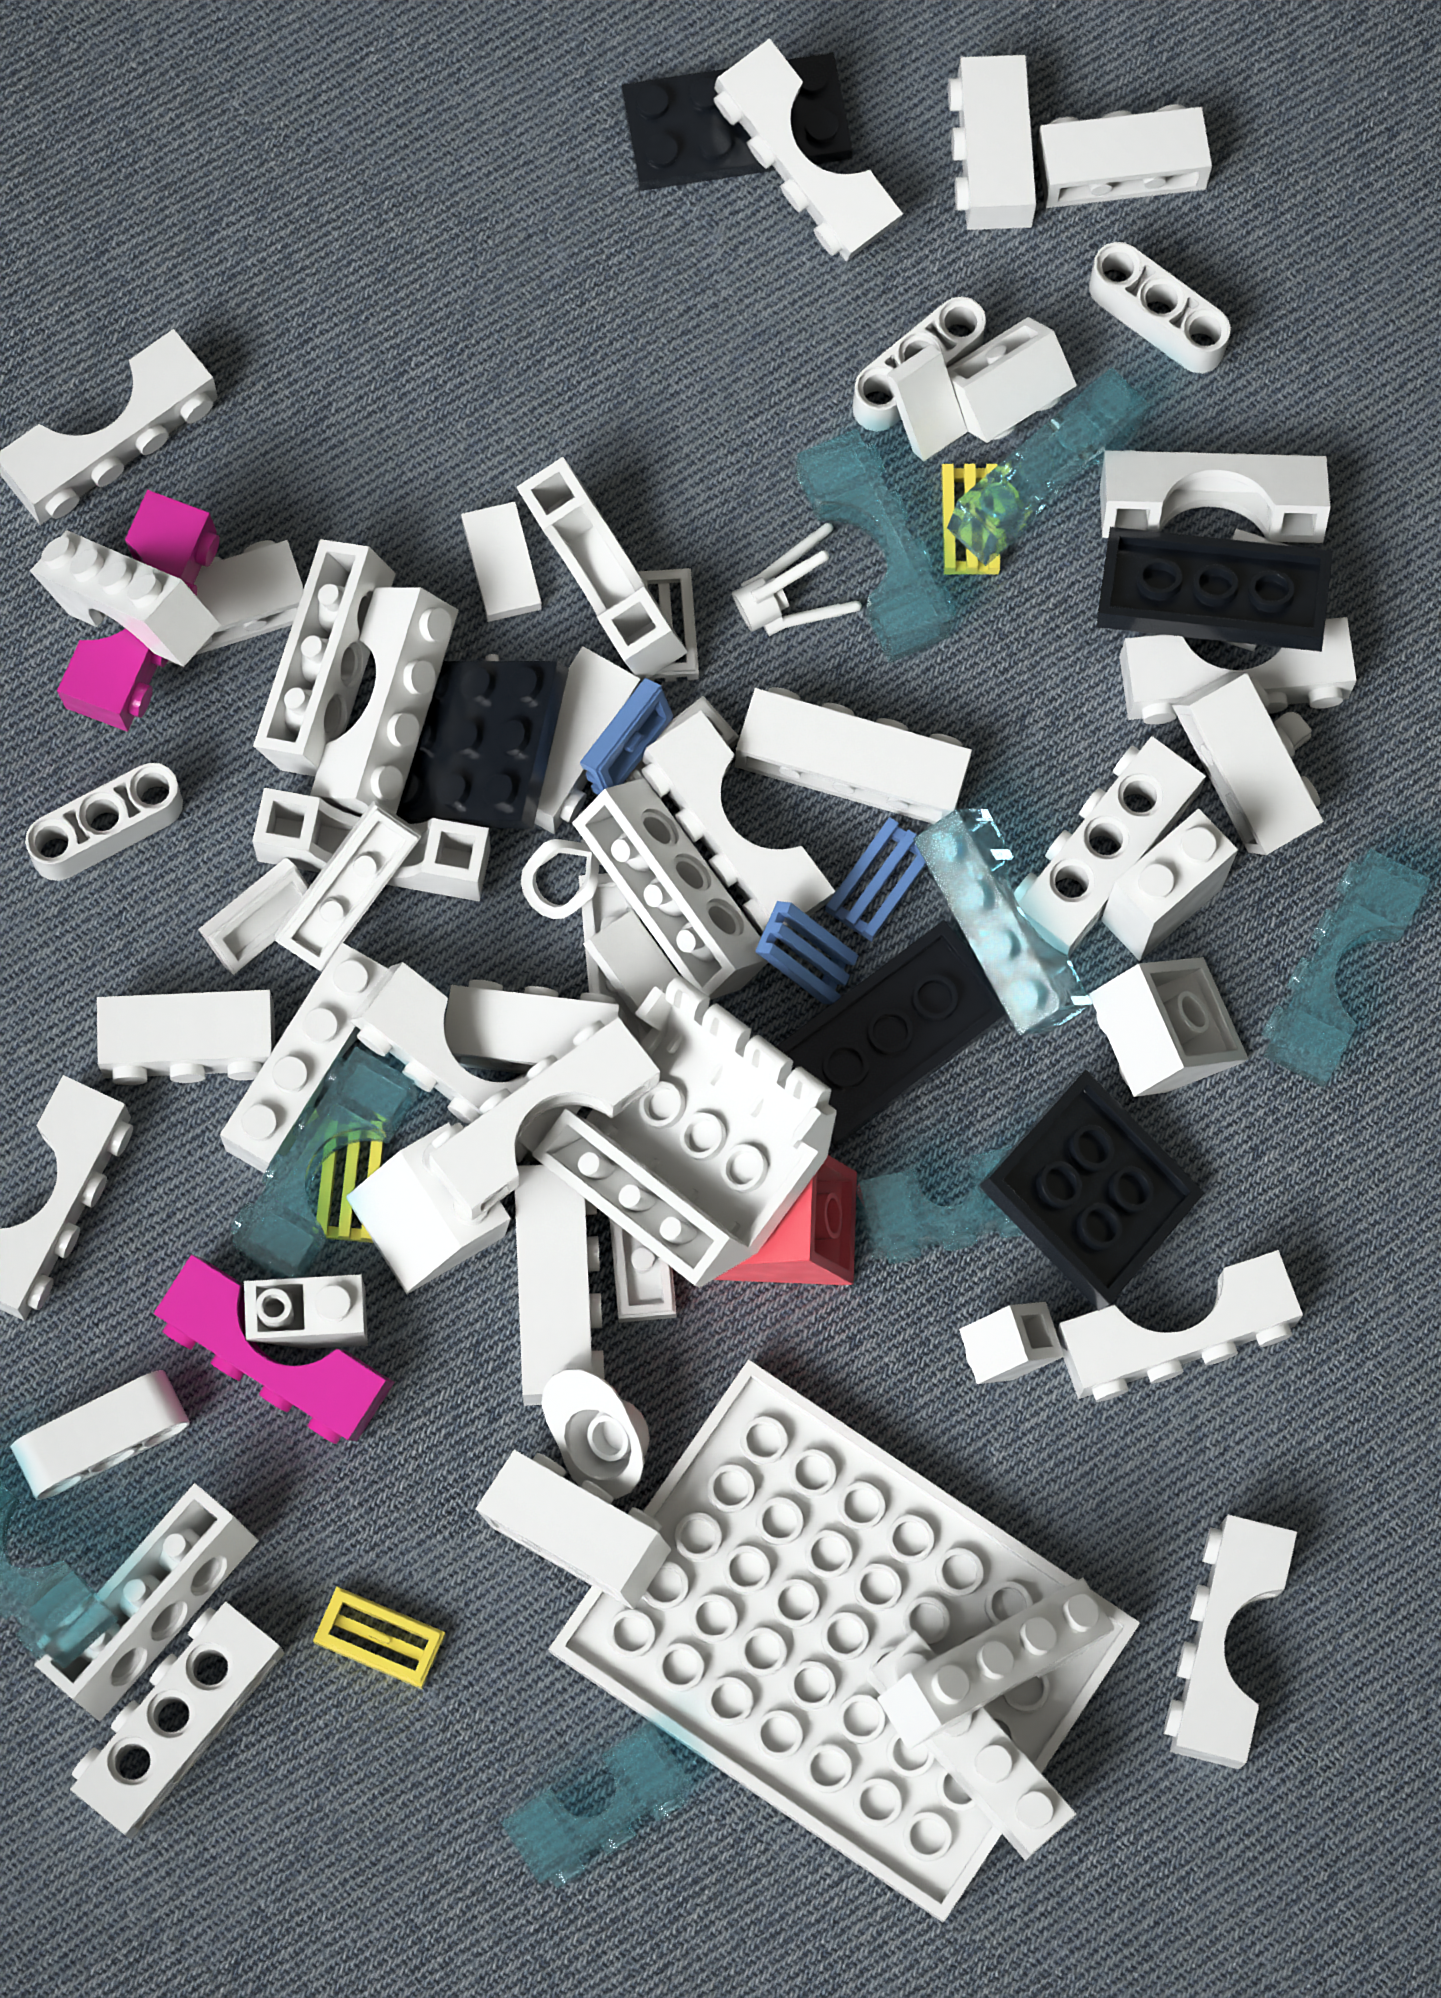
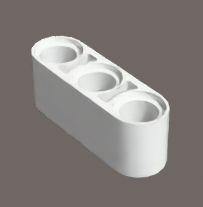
(1149, 284)
(929, 331)
(118, 797)
(100, 1435)

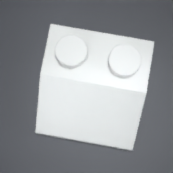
(1167, 1025)
(418, 1219)

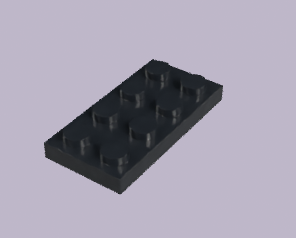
(686, 139)
(1215, 589)
(896, 1028)

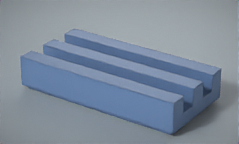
(627, 736)
(852, 918)
(832, 969)

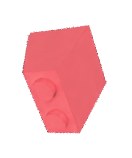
(813, 1238)

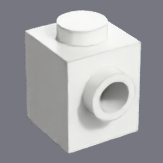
(1011, 1342)

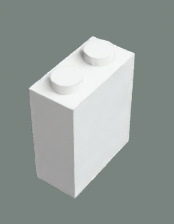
(1169, 884)

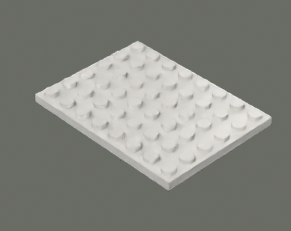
(781, 1591)

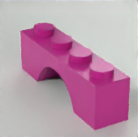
(113, 674)
(210, 1310)

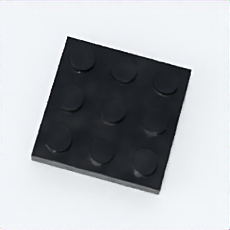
(485, 744)
(1091, 1190)

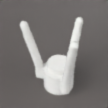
(763, 598)

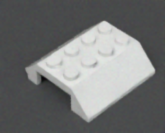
(708, 1152)

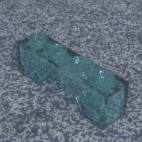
(1021, 485)
(847, 486)
(1024, 969)
(1315, 1025)
(361, 1104)
(51, 1602)

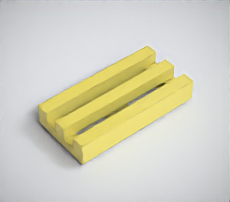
(969, 476)
(344, 1231)
(425, 1657)

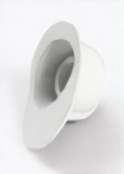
(596, 1431)

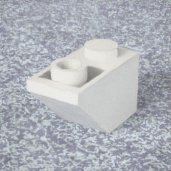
(307, 1312)

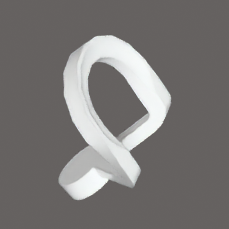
(541, 856)

